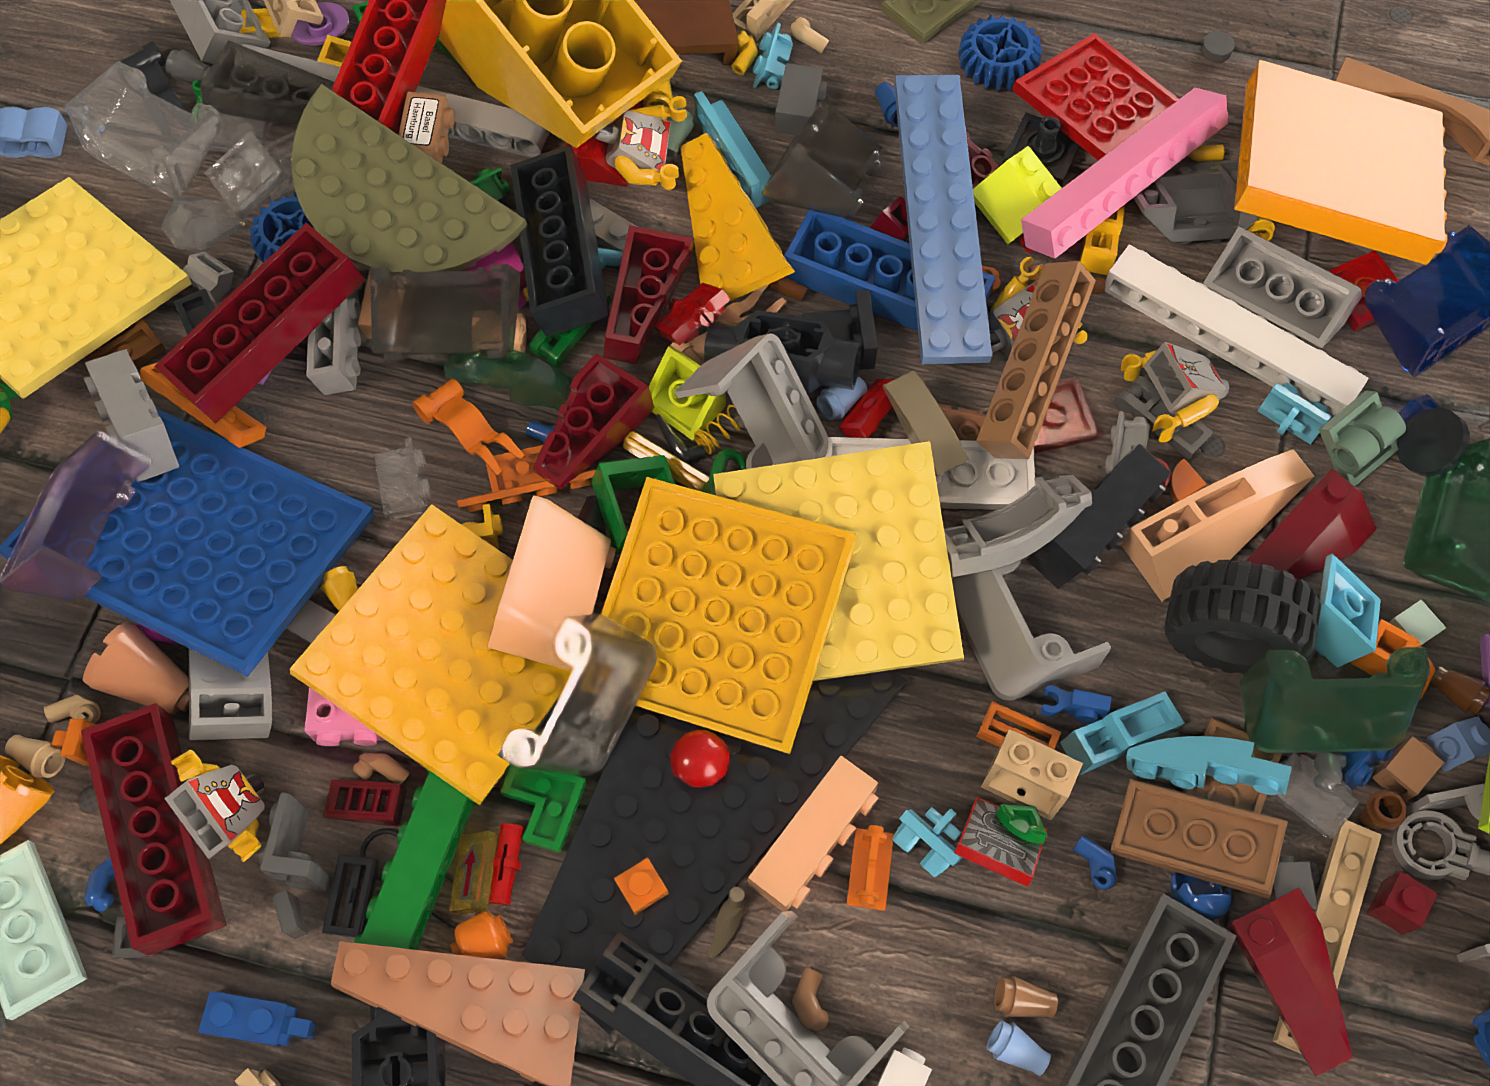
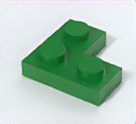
(555, 803)

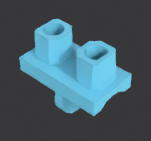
(1294, 412)
(915, 828)

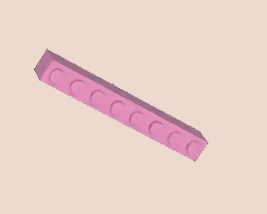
(1124, 172)

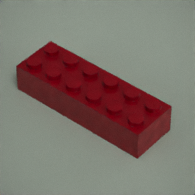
(260, 322)
(156, 862)

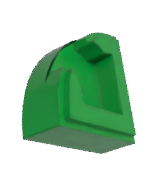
(1023, 822)

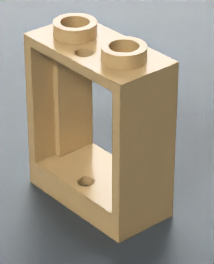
(1036, 769)

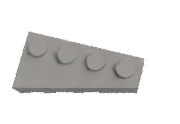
(130, 411)

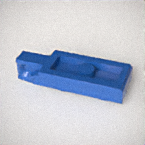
(253, 1020)

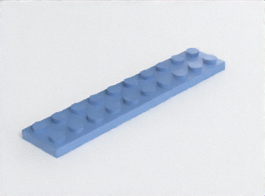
(941, 221)

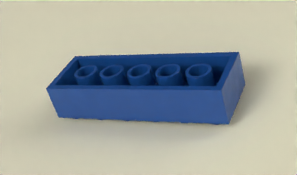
(848, 257)

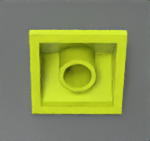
(683, 413)

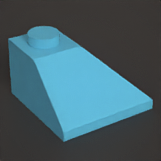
(1347, 615)

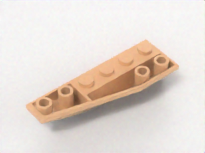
(1214, 520)

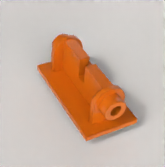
(870, 868)

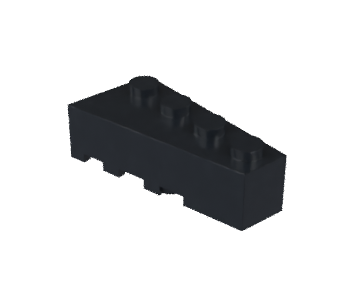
(1098, 526)

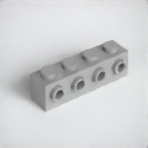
(333, 348)

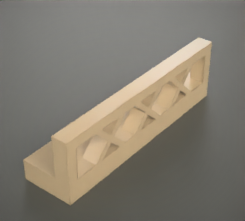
(286, 13)
(758, 15)

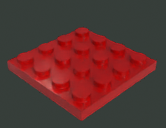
(1094, 95)

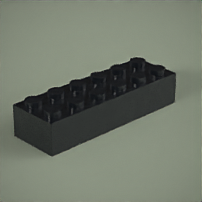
(559, 242)

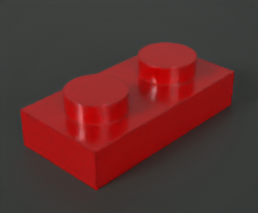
(868, 412)

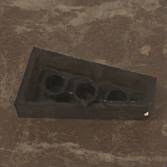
(258, 86)

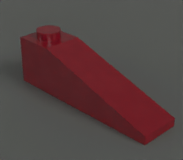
(595, 418)
(1324, 523)
(1294, 967)

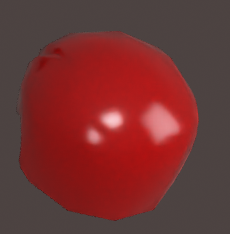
(699, 758)

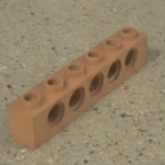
(1036, 360)

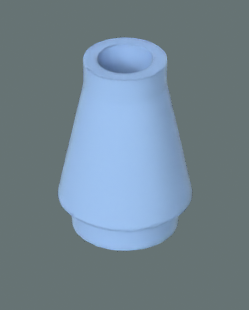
(837, 401)
(1016, 1048)

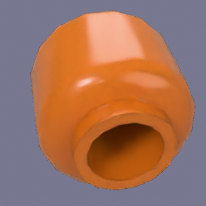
(482, 937)

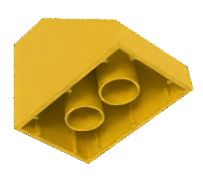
(560, 60)

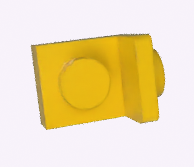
(490, 529)

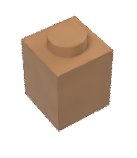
(1408, 769)

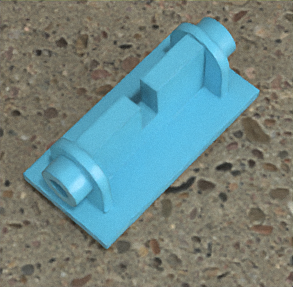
(774, 48)

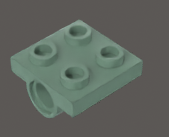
(1362, 436)

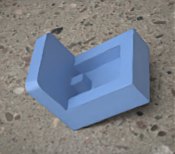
(1461, 742)

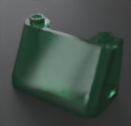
(1453, 526)
(1302, 714)

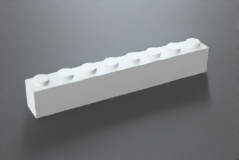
(1231, 331)

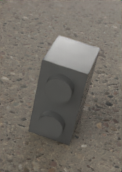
(798, 97)

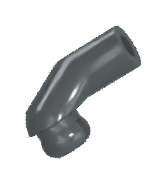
(1329, 770)

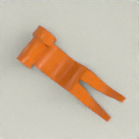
(464, 421)

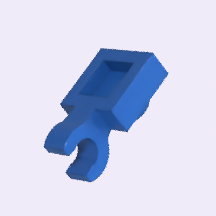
(1084, 705)

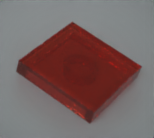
(1067, 418)

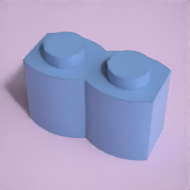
(31, 132)

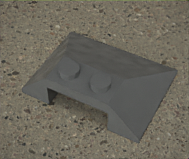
(1195, 202)

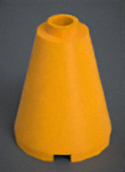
(19, 796)

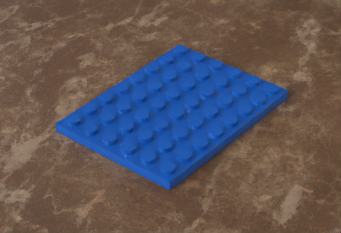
(219, 547)

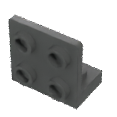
(281, 854)

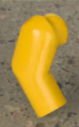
(747, 53)

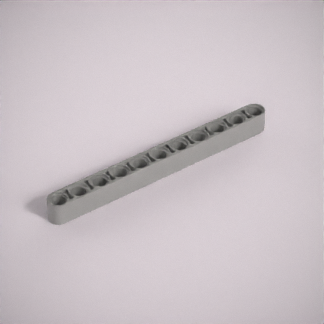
(474, 120)

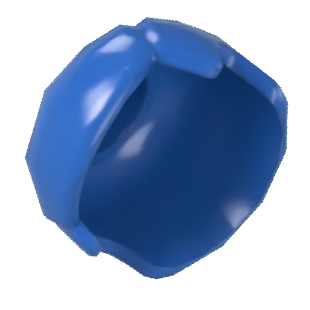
(1200, 895)

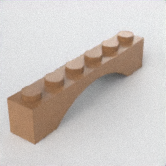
(1462, 120)

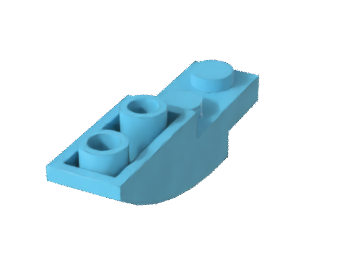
(1192, 758)

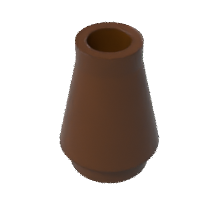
(1461, 689)
(1383, 811)

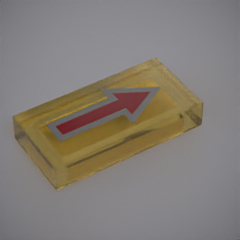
(473, 873)

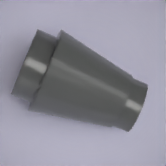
(186, 66)

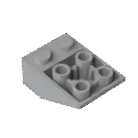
(226, 702)

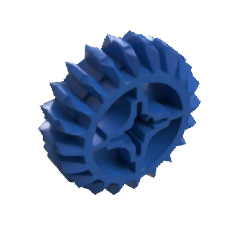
(999, 51)
(279, 220)

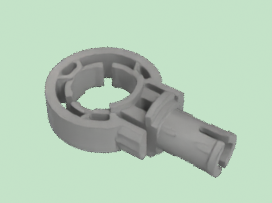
(1454, 841)

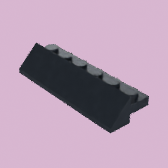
(665, 1017)

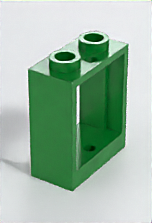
(620, 476)

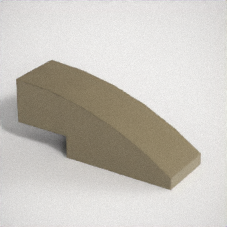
(925, 421)

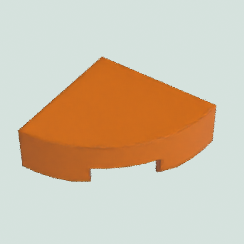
(1184, 481)

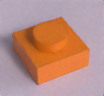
(641, 886)

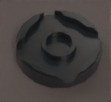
(1433, 442)

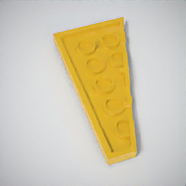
(728, 231)

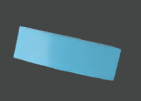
(1122, 730)

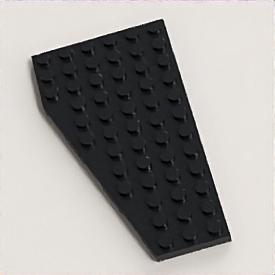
(693, 836)

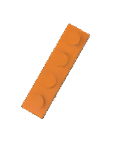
(234, 426)

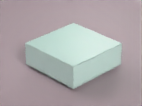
(1419, 622)

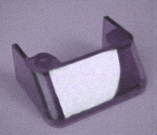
(70, 517)

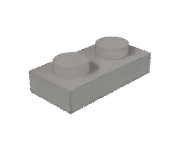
(609, 227)

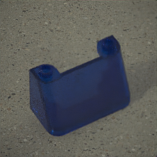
(1436, 304)

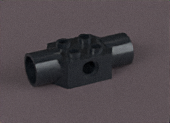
(807, 341)
(396, 1053)

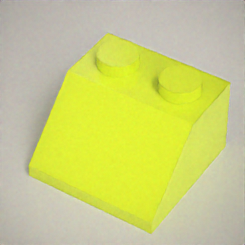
(1014, 192)

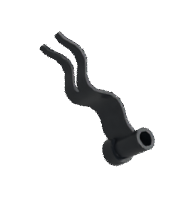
(149, 63)

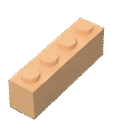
(813, 834)

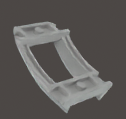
(972, 544)

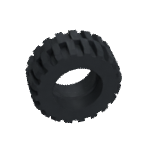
(1237, 611)

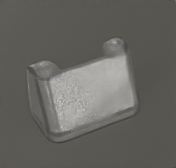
(141, 132)

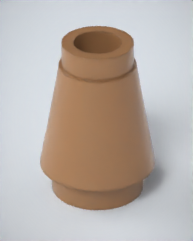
(1024, 999)

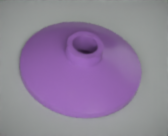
(333, 24)

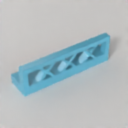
(741, 157)

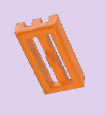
(1017, 718)

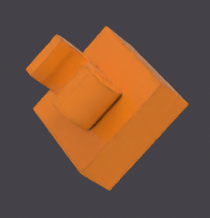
(72, 741)

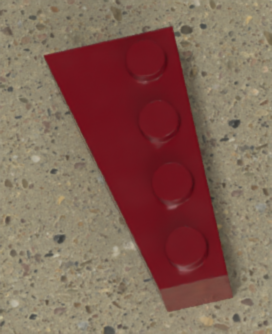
(645, 283)

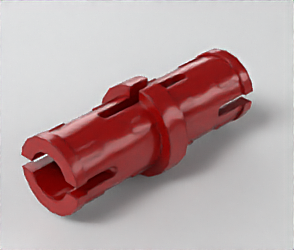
(506, 863)

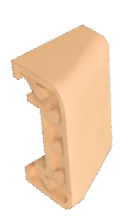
(550, 579)

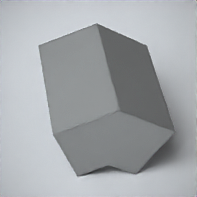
(209, 274)

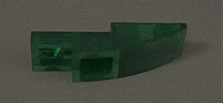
(525, 376)

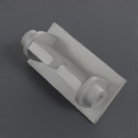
(1125, 437)

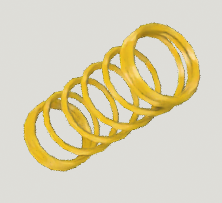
(699, 436)

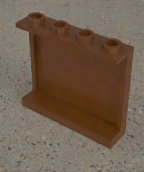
(695, 26)

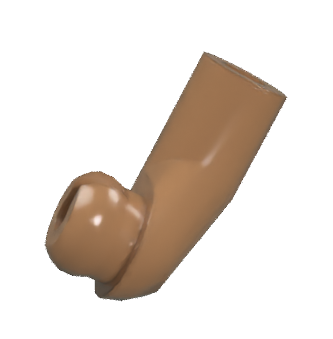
(380, 763)

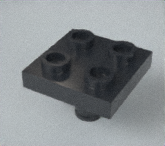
(1047, 142)

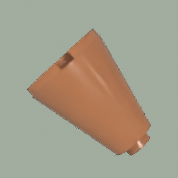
(138, 671)

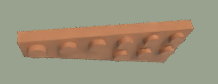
(484, 1005)

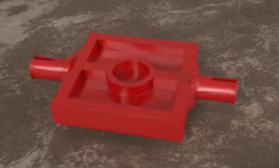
(692, 312)

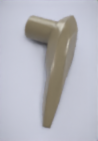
(727, 921)

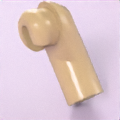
(801, 31)
(76, 707)

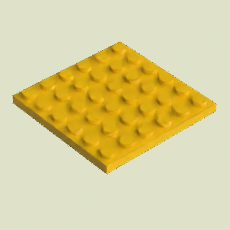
(731, 606)
(417, 658)

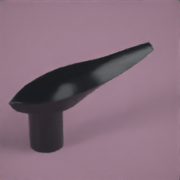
(677, 445)

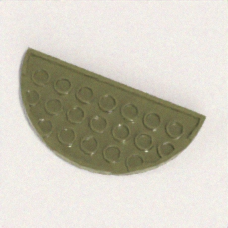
(388, 198)

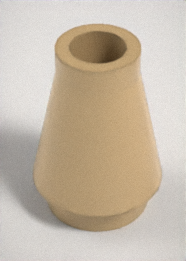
(35, 755)

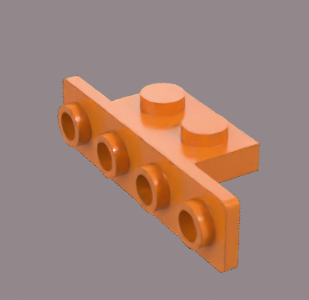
(518, 479)

